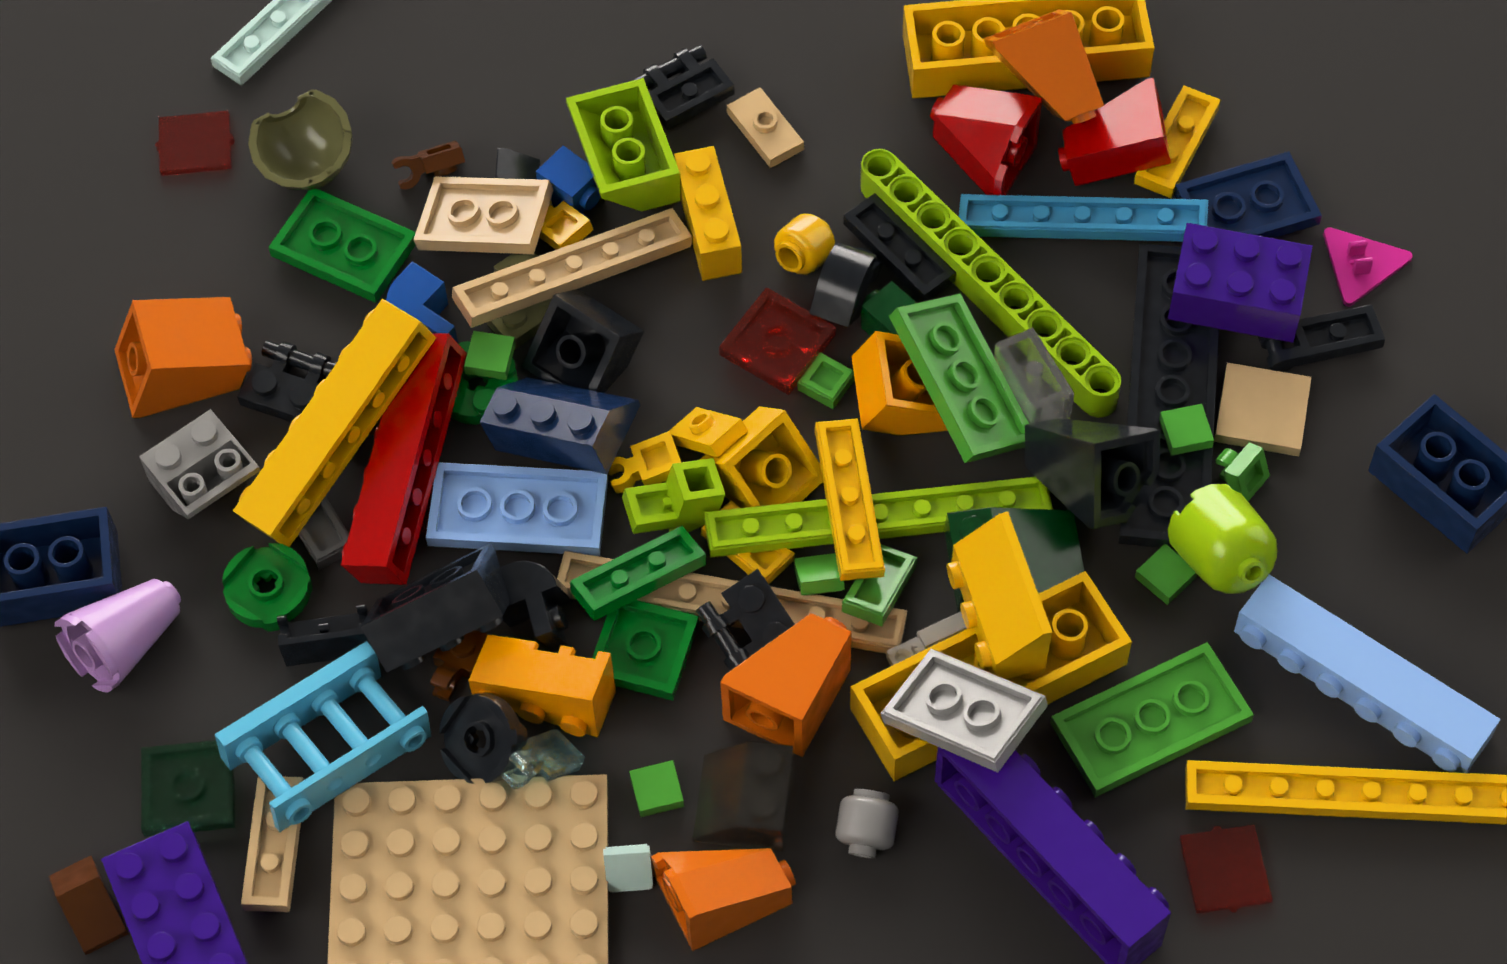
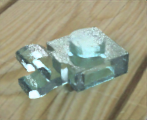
(544, 754)

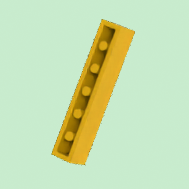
(334, 423)

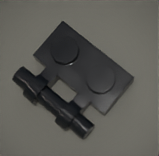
(690, 92)
(281, 393)
(756, 609)

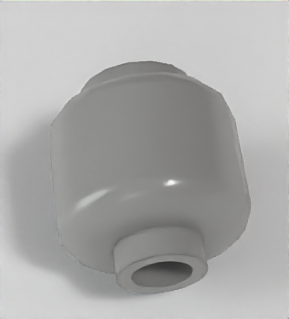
(866, 822)

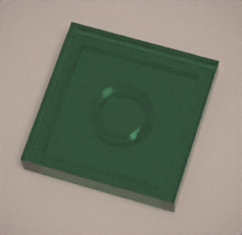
(186, 785)

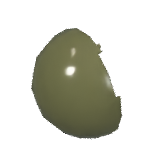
(304, 144)

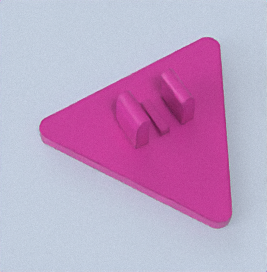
(1361, 263)

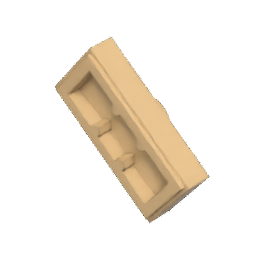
(765, 127)

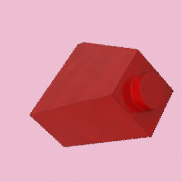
(1120, 139)

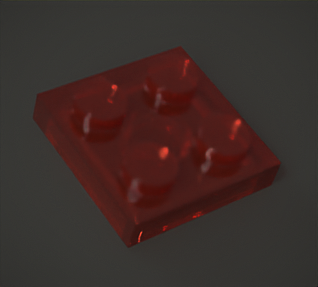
(777, 340)

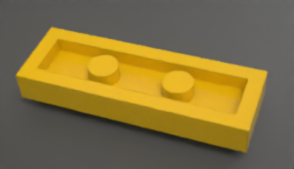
(1185, 130)

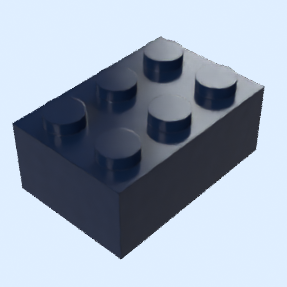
(1445, 472)
(57, 564)

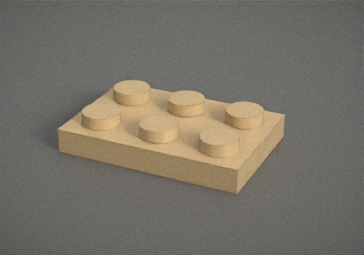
(483, 215)

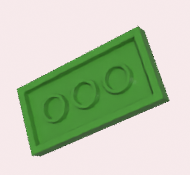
(961, 377)
(1151, 719)

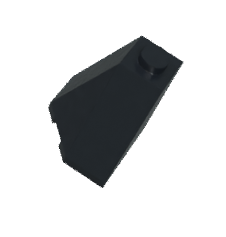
(1093, 465)

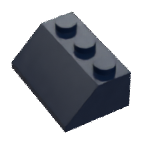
(558, 423)

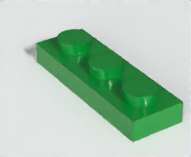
(637, 573)

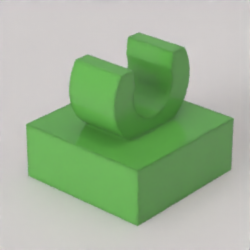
(1245, 470)

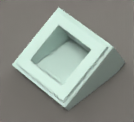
(628, 868)

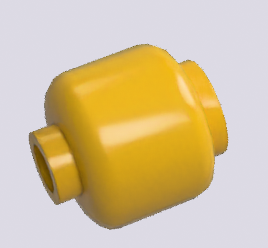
(803, 244)

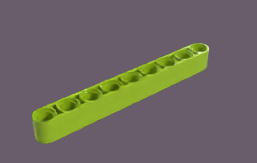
(1007, 286)

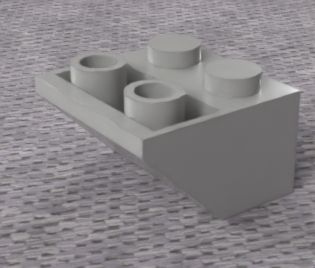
(197, 465)

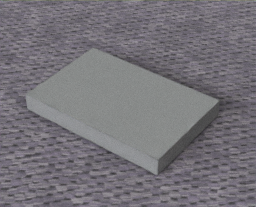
(964, 710)

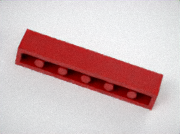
(403, 468)

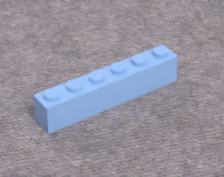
(1365, 676)

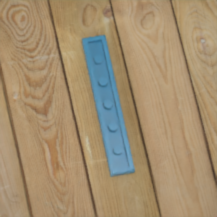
(1081, 217)

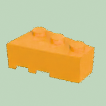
(546, 684)

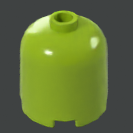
(1223, 539)

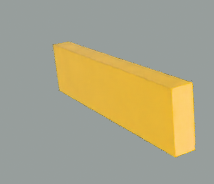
(849, 500)

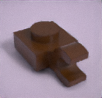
(438, 159)
(455, 664)

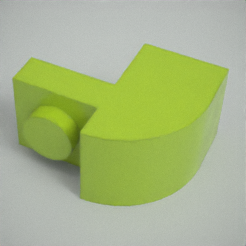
(679, 501)

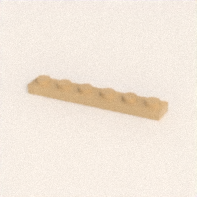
(571, 267)

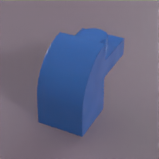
(422, 297)

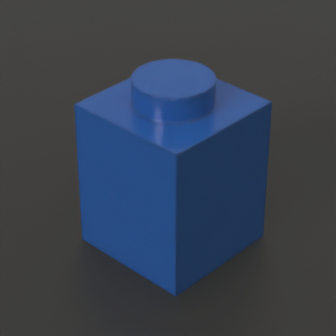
(570, 180)

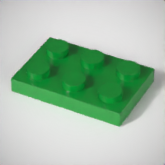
(343, 244)

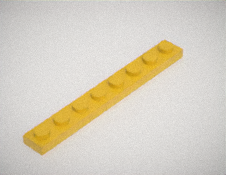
(1346, 792)

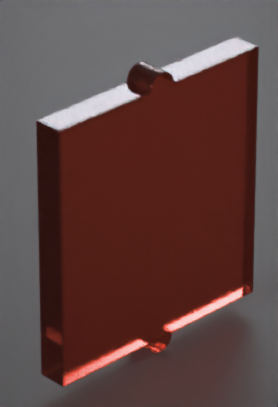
(194, 143)
(1225, 869)

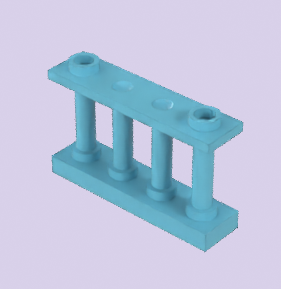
(300, 704)

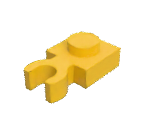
(564, 226)
(650, 462)

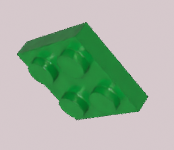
(648, 647)

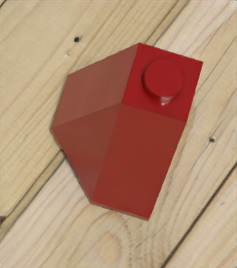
(987, 133)

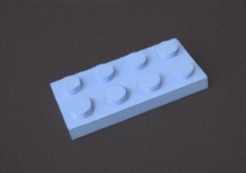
(517, 508)

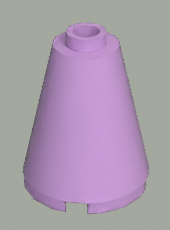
(117, 631)

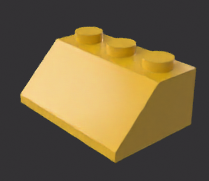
(1000, 600)

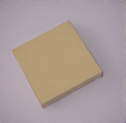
(1263, 409)

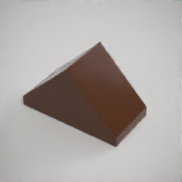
(88, 905)

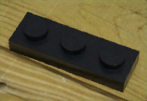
(899, 248)

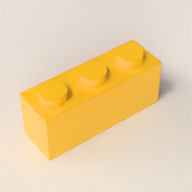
(708, 214)

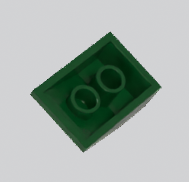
(1045, 536)

